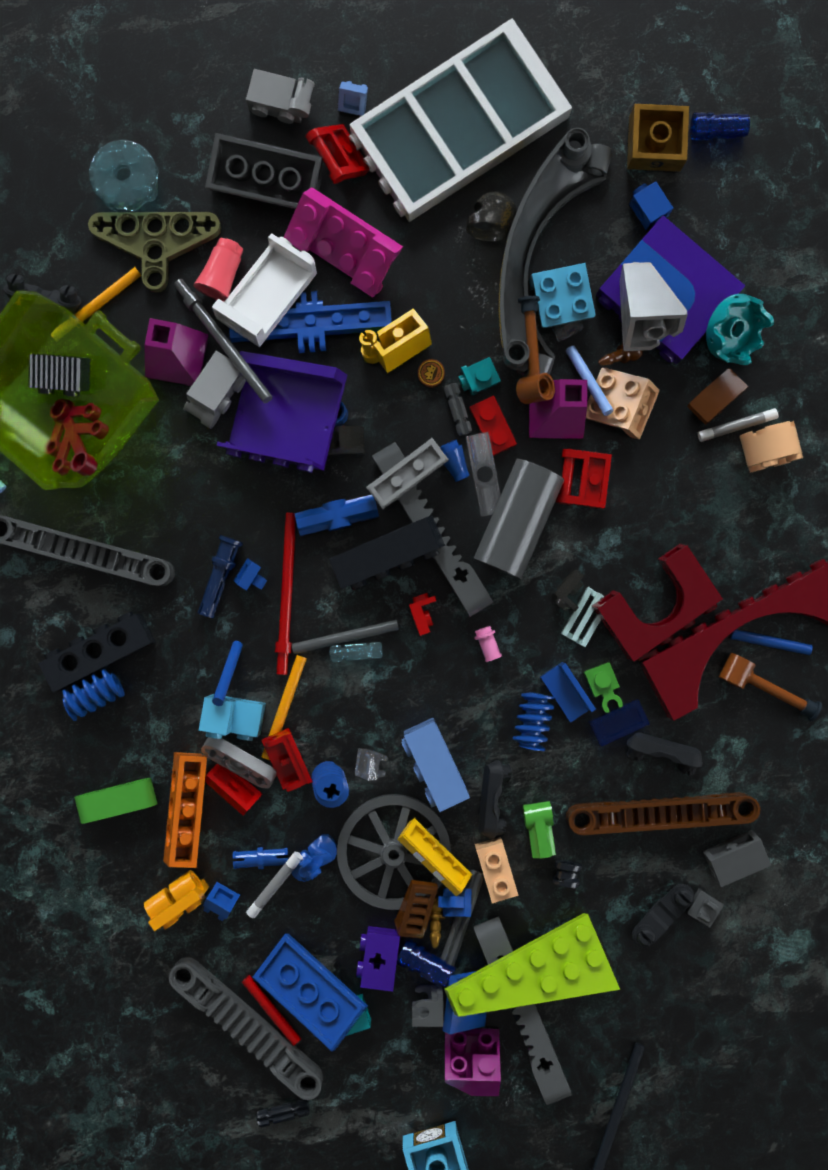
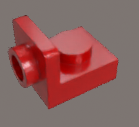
(421, 618)

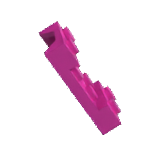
(342, 240)

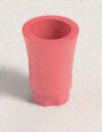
(220, 270)

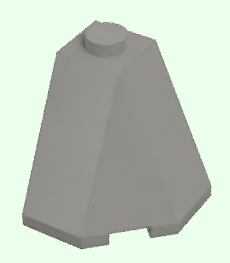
(647, 307)

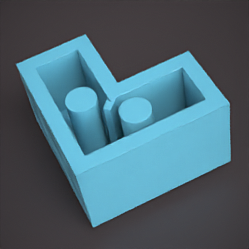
(234, 716)

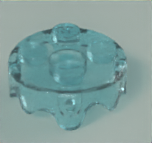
(127, 193)

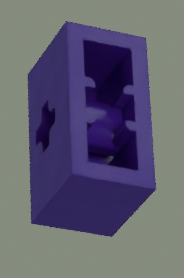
(382, 974)

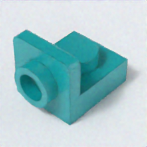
(479, 376)

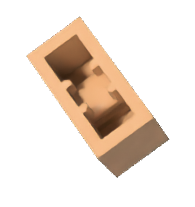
(496, 870)

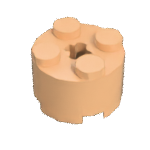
(771, 446)

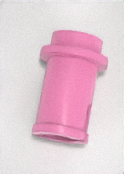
(488, 643)

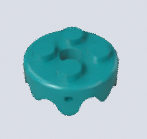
(750, 320)

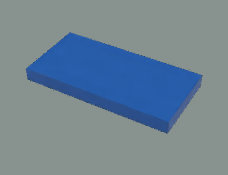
(310, 992)

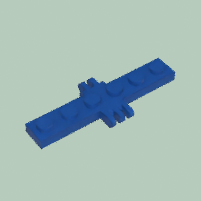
(313, 321)

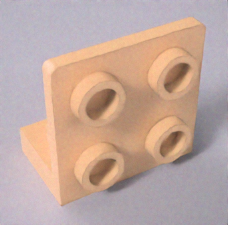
(630, 398)

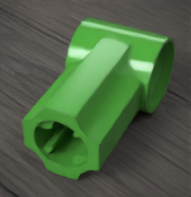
(539, 822)

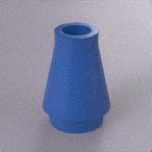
(456, 464)

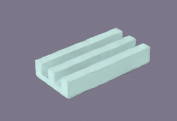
(575, 637)

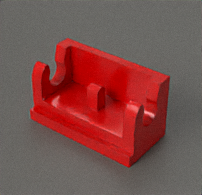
(286, 760)

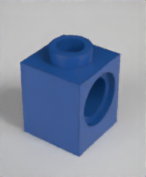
(650, 204)

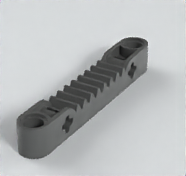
(85, 552)
(470, 593)
(246, 1025)
(549, 1075)

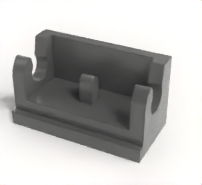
(737, 858)
(428, 1011)

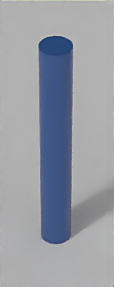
(770, 641)
(227, 673)

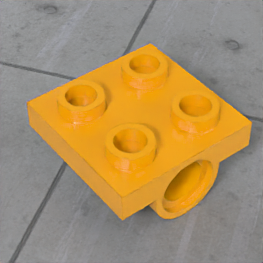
(169, 904)

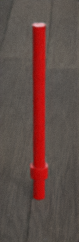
(283, 646)

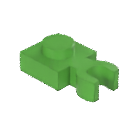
(603, 682)

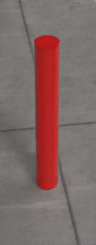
(271, 1010)

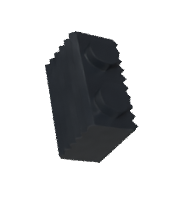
(59, 373)

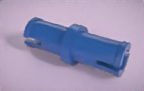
(260, 858)

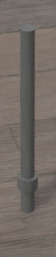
(194, 303)

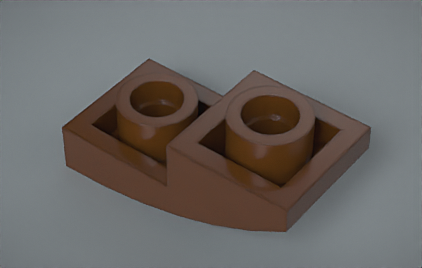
(717, 396)

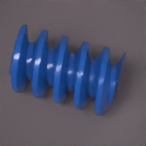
(92, 694)
(533, 721)
(329, 784)

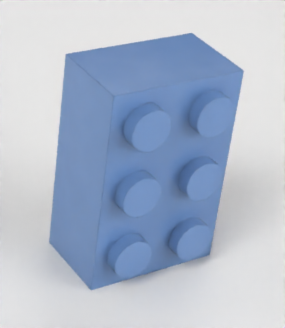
(434, 765)

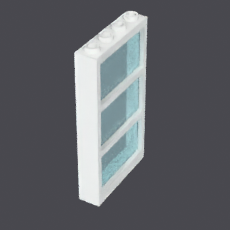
(459, 120)

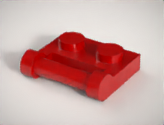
(342, 148)
(593, 478)

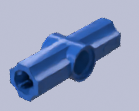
(336, 515)

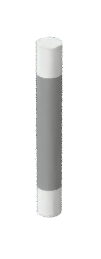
(738, 425)
(274, 884)

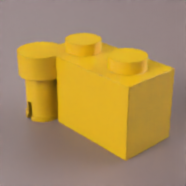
(397, 342)

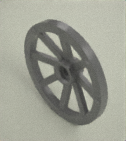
(345, 838)

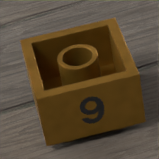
(658, 137)

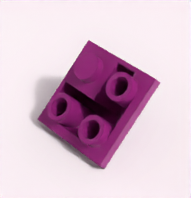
(174, 352)
(563, 414)
(473, 1061)

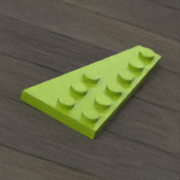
(550, 968)

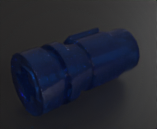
(722, 126)
(428, 965)

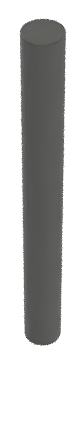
(346, 636)

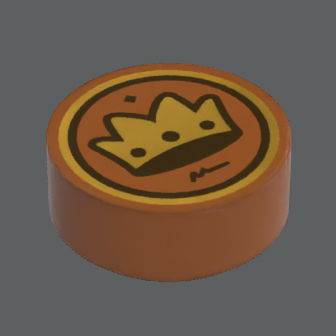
(431, 373)

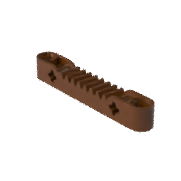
(663, 813)

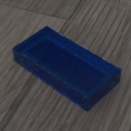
(619, 722)

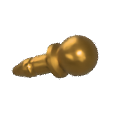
(435, 924)

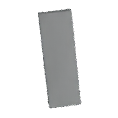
(407, 473)

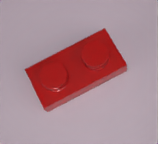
(491, 419)
(232, 788)

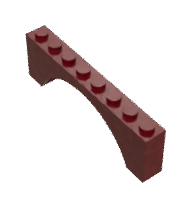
(678, 667)

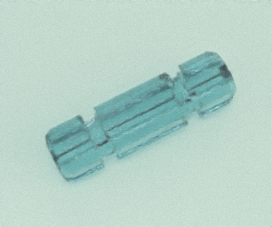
(356, 651)

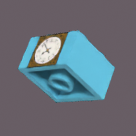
(435, 1149)

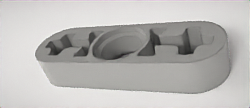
(239, 762)

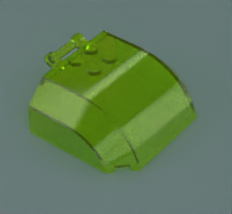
(125, 396)

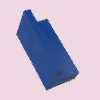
(567, 691)

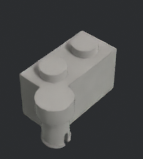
(279, 96)
(213, 389)

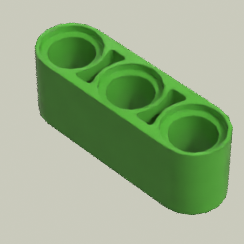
(115, 800)

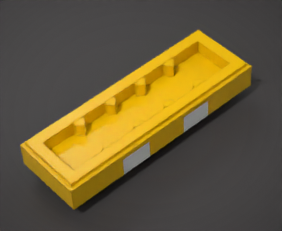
(435, 857)

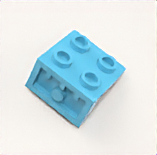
(563, 295)

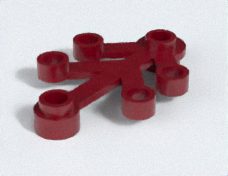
(63, 414)

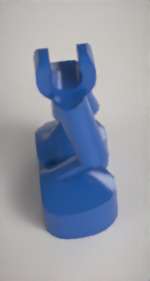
(321, 852)

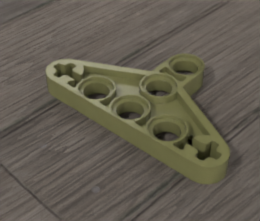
(141, 239)

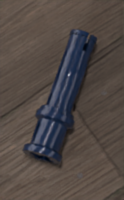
(223, 563)

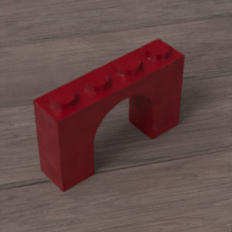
(693, 597)

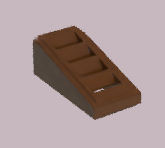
(416, 925)

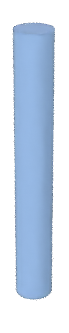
(592, 385)

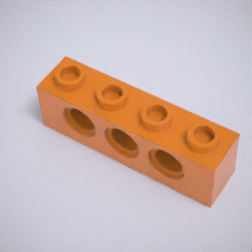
(185, 810)

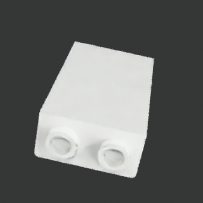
(267, 291)

